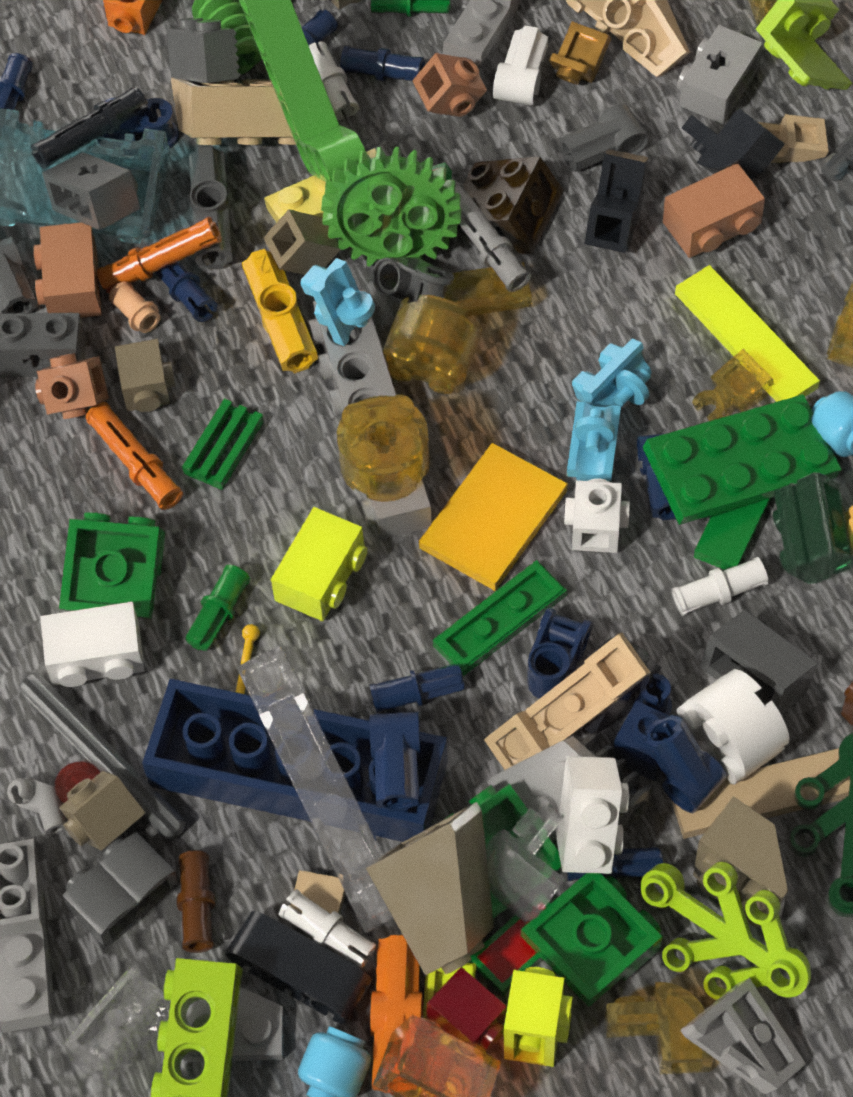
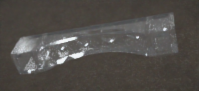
(317, 780)

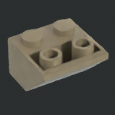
(750, 847)

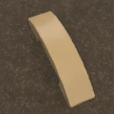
(570, 704)

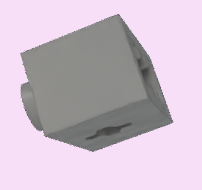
(719, 73)

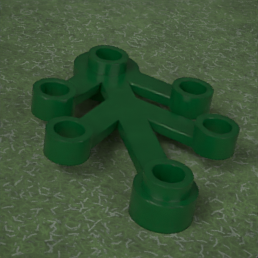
(831, 821)

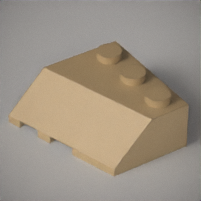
(230, 110)

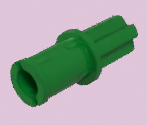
(410, 6)
(217, 608)

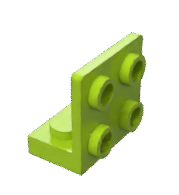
(791, 36)

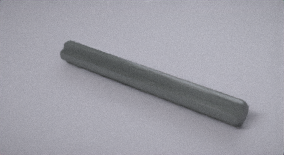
(101, 754)

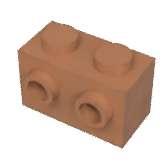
(713, 210)
(68, 270)

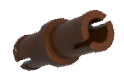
(195, 901)

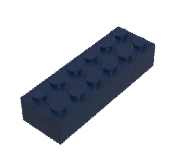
(219, 750)

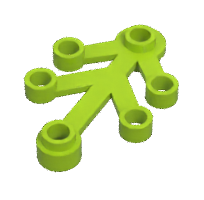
(730, 933)

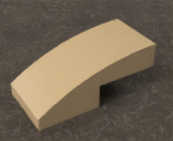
(803, 138)

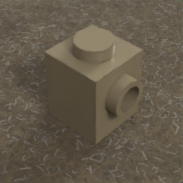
(300, 242)
(144, 375)
(99, 810)

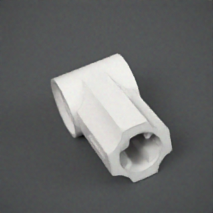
(521, 73)

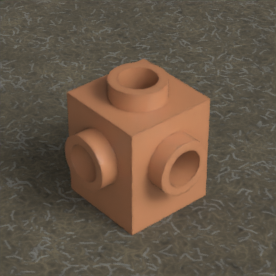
(449, 85)
(71, 385)

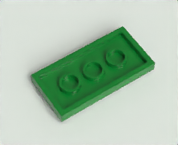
(738, 458)

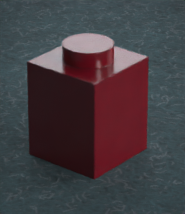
(468, 1011)

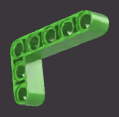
(299, 88)

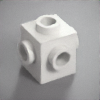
(596, 515)

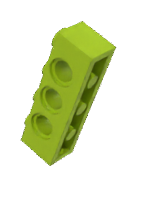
(220, 986)

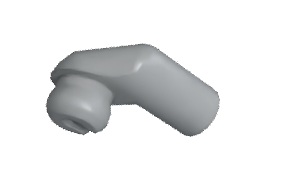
(41, 799)

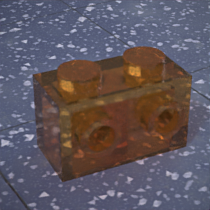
(432, 1063)

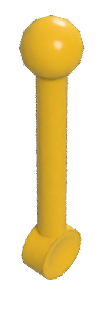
(250, 634)

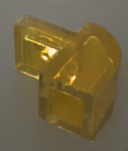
(664, 1017)

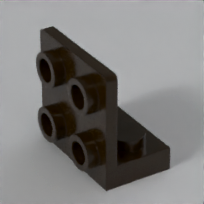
(515, 197)

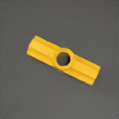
(284, 327)

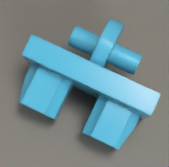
(338, 299)
(619, 380)
(593, 442)

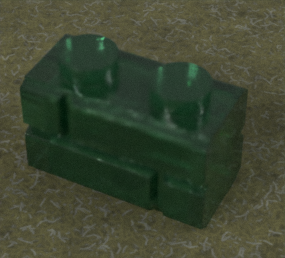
(813, 529)

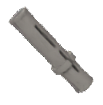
(494, 249)

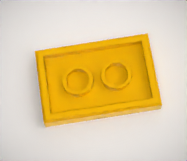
(493, 516)

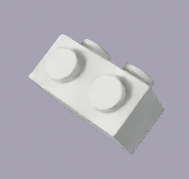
(92, 644)
(591, 810)

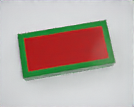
(505, 953)

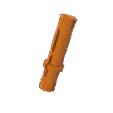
(167, 251)
(134, 456)

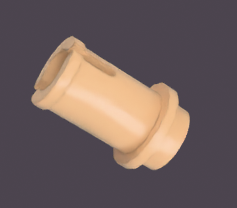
(135, 307)

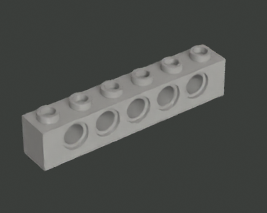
(366, 360)

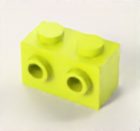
(319, 564)
(536, 1016)

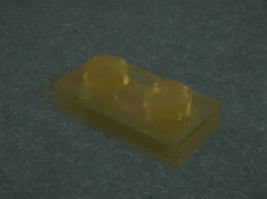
(484, 292)

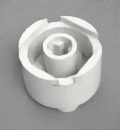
(735, 724)

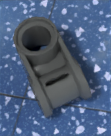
(409, 277)

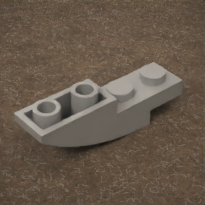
(480, 29)
(23, 941)

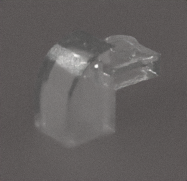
(515, 872)

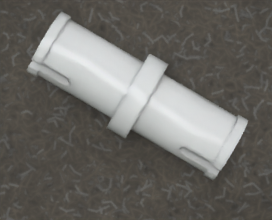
(334, 81)
(720, 586)
(327, 929)

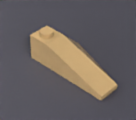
(643, 26)

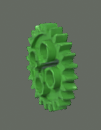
(375, 197)

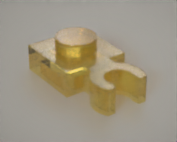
(736, 384)

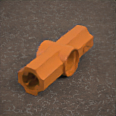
(395, 995)

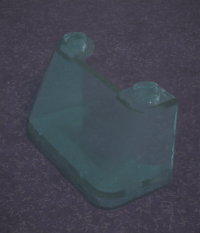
(24, 189)

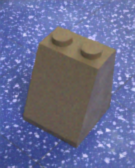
(439, 890)

